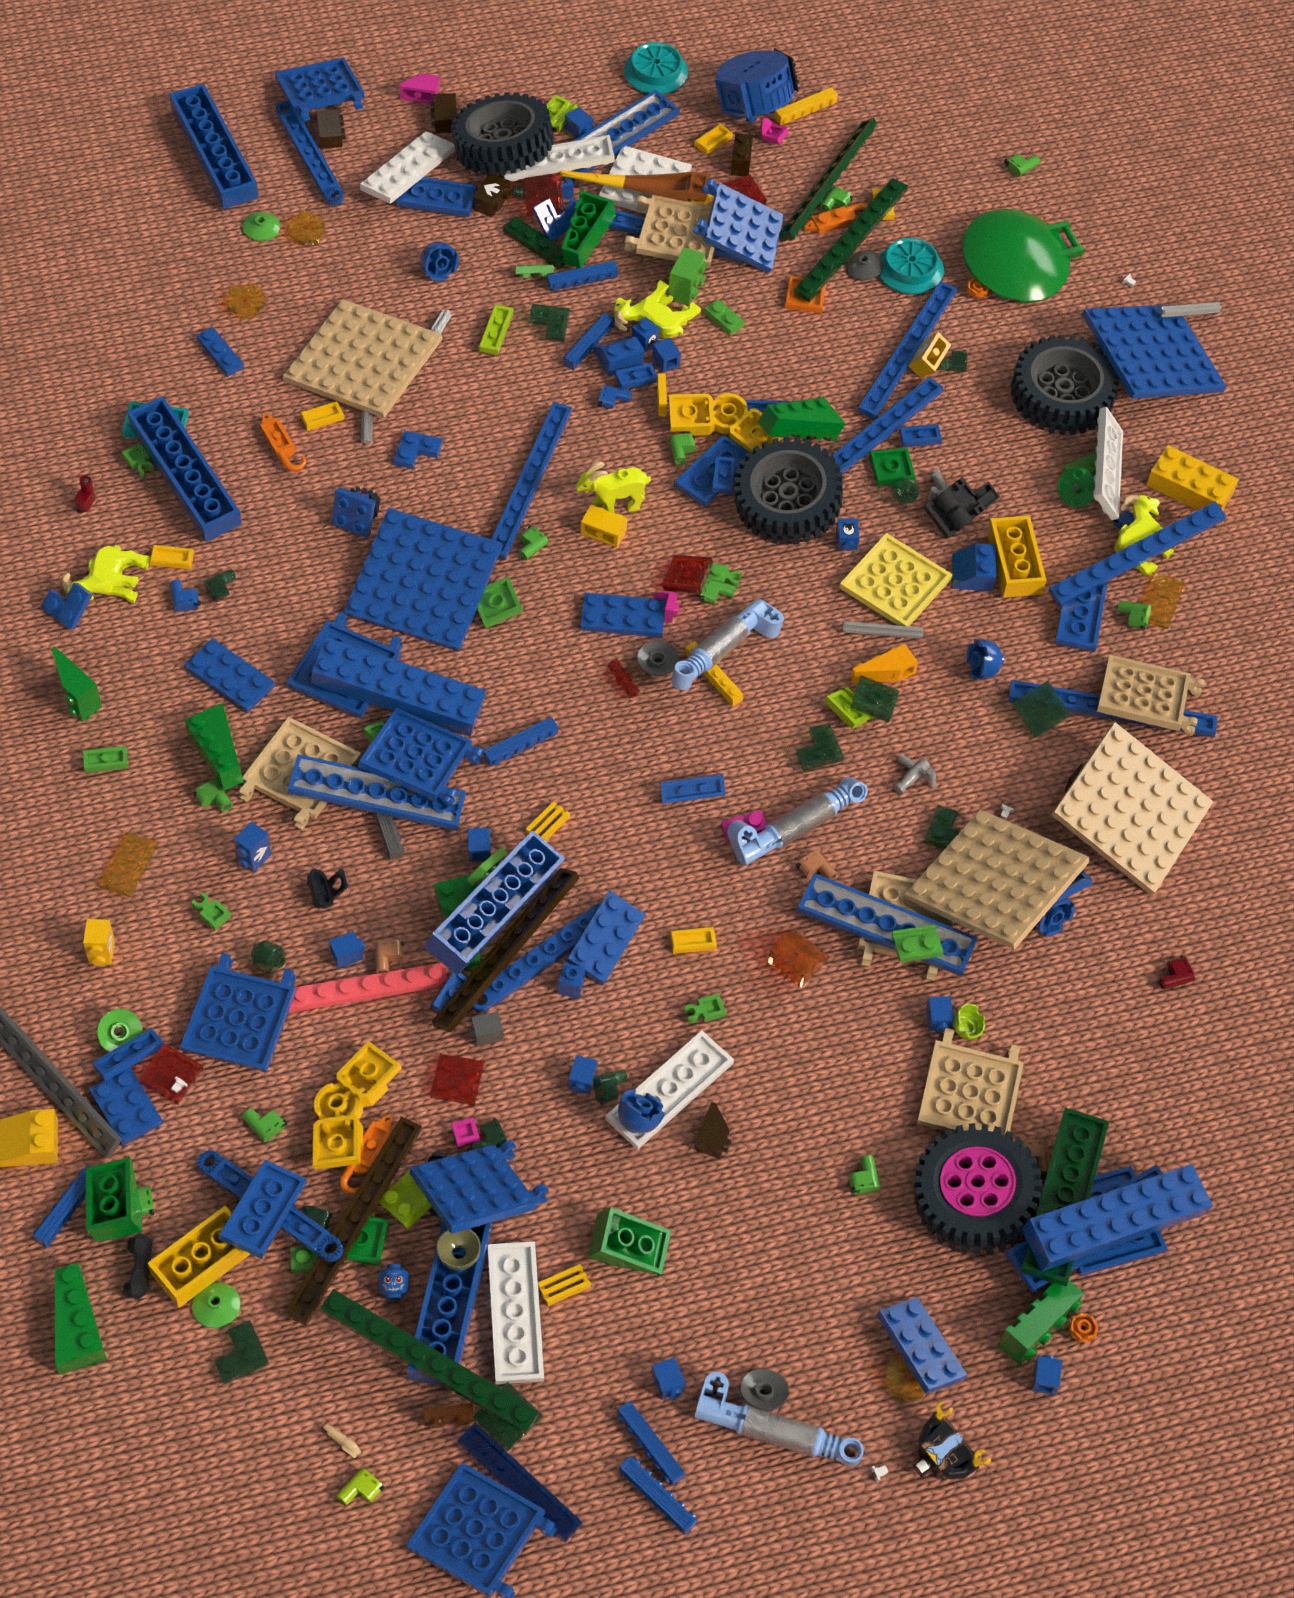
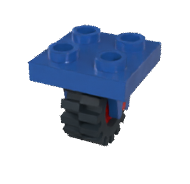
(355, 510)

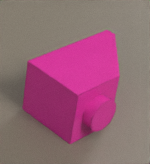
(420, 88)

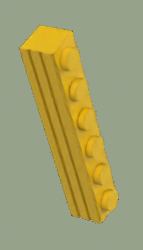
(806, 106)
(720, 681)

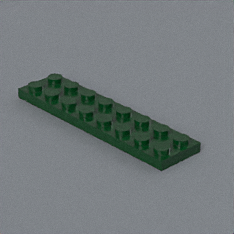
(1068, 1178)

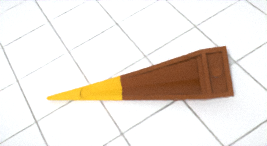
(672, 185)

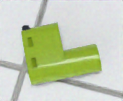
(362, 1484)

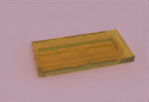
(1163, 597)
(128, 864)

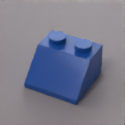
(620, 354)
(974, 568)

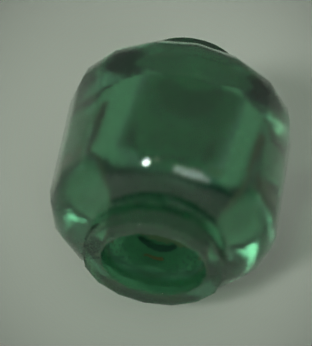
(904, 490)
(268, 956)

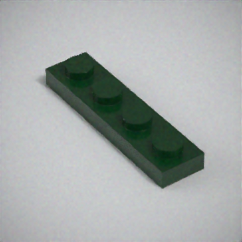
(535, 241)

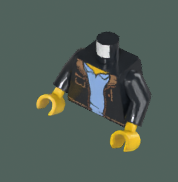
(945, 1450)

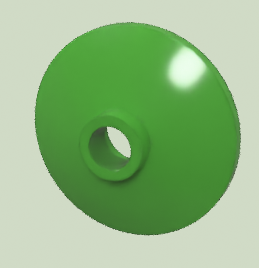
(261, 226)
(125, 1020)
(216, 1315)

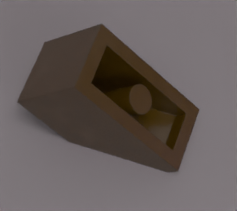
(713, 1134)

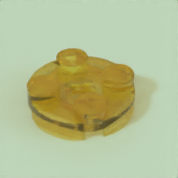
(305, 220)
(243, 310)
(897, 1386)

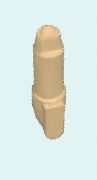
(347, 1444)

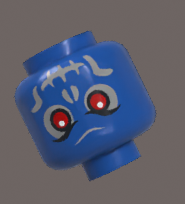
(393, 1282)

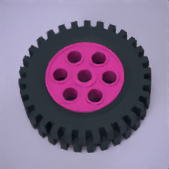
(977, 1224)

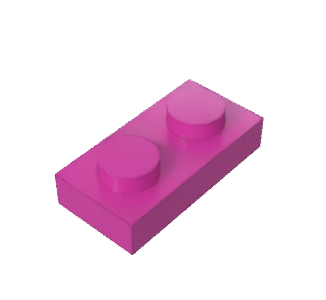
(753, 819)

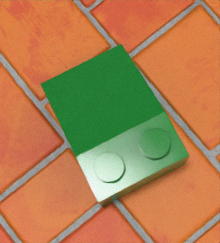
(78, 689)
(112, 1200)
(629, 1242)

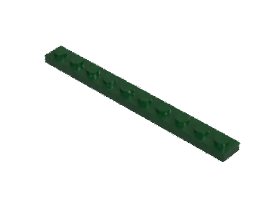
(827, 179)
(850, 240)
(429, 1361)

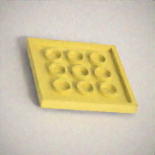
(895, 581)

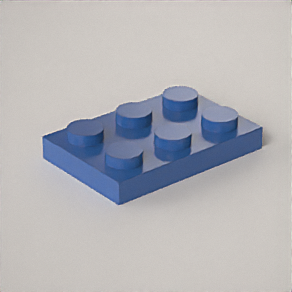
(126, 1106)

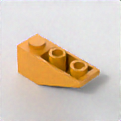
(888, 667)

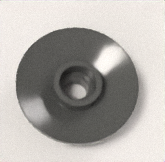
(865, 265)
(657, 651)
(764, 1382)

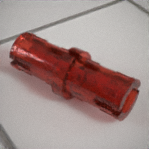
(623, 678)

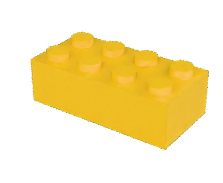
(1191, 480)
(1017, 556)
(196, 1259)

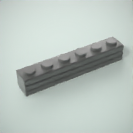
(390, 836)

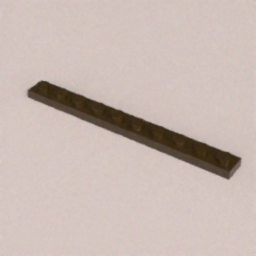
(505, 950)
(354, 1219)

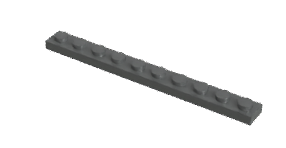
(57, 1086)

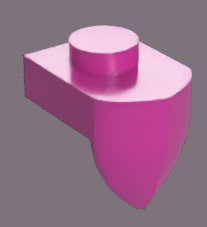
(772, 132)
(672, 606)

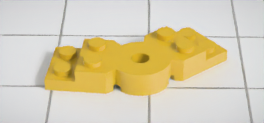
(704, 415)
(360, 1085)

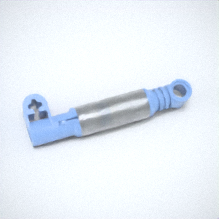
(726, 639)
(794, 823)
(773, 1427)

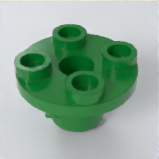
(1076, 487)

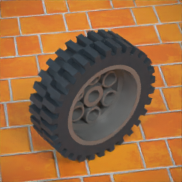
(502, 133)
(1063, 384)
(786, 515)

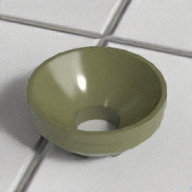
(464, 1239)

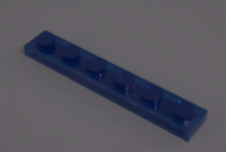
(518, 1479)

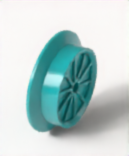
(656, 68)
(911, 266)

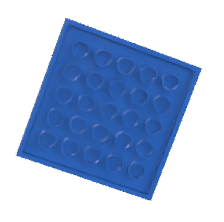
(1153, 352)
(423, 579)

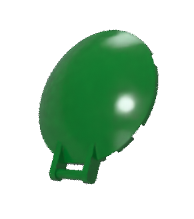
(1019, 254)

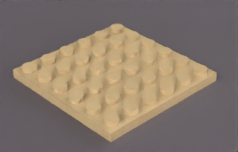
(362, 358)
(1132, 808)
(997, 878)

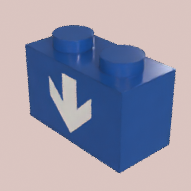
(252, 847)

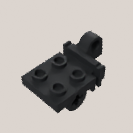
(959, 505)

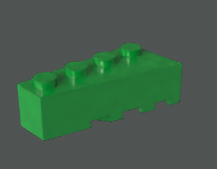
(590, 221)
(802, 419)
(214, 742)
(449, 896)
(1041, 1319)
(76, 1328)

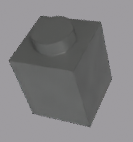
(486, 1029)

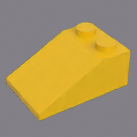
(29, 1138)

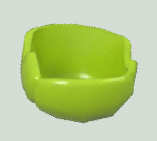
(968, 1022)

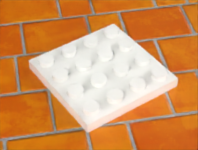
(638, 162)

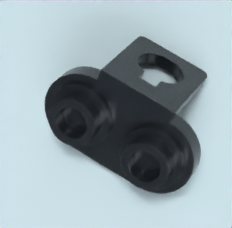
(322, 888)

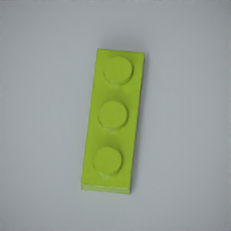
(496, 330)

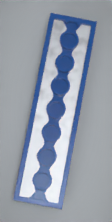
(633, 123)
(369, 792)
(877, 919)

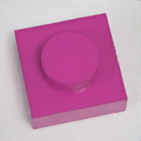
(465, 1132)

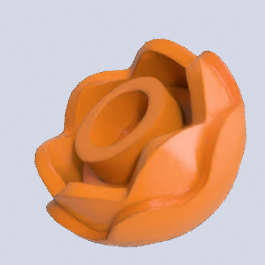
(976, 290)
(1086, 1321)

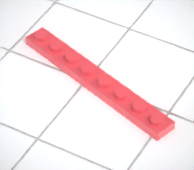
(368, 987)

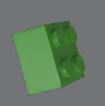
(687, 276)

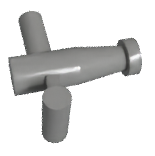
(940, 485)
(917, 770)

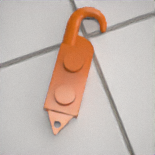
(834, 218)
(280, 442)
(372, 1144)

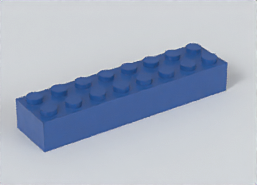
(213, 146)
(184, 468)
(398, 685)
(494, 903)
(1116, 1217)
(450, 1304)

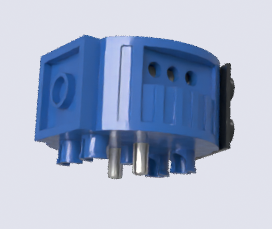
(756, 83)

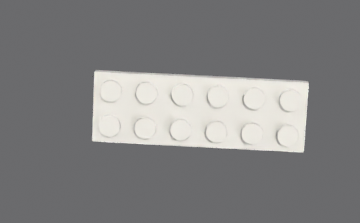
(569, 157)
(407, 167)
(1108, 463)
(678, 1082)
(515, 1313)

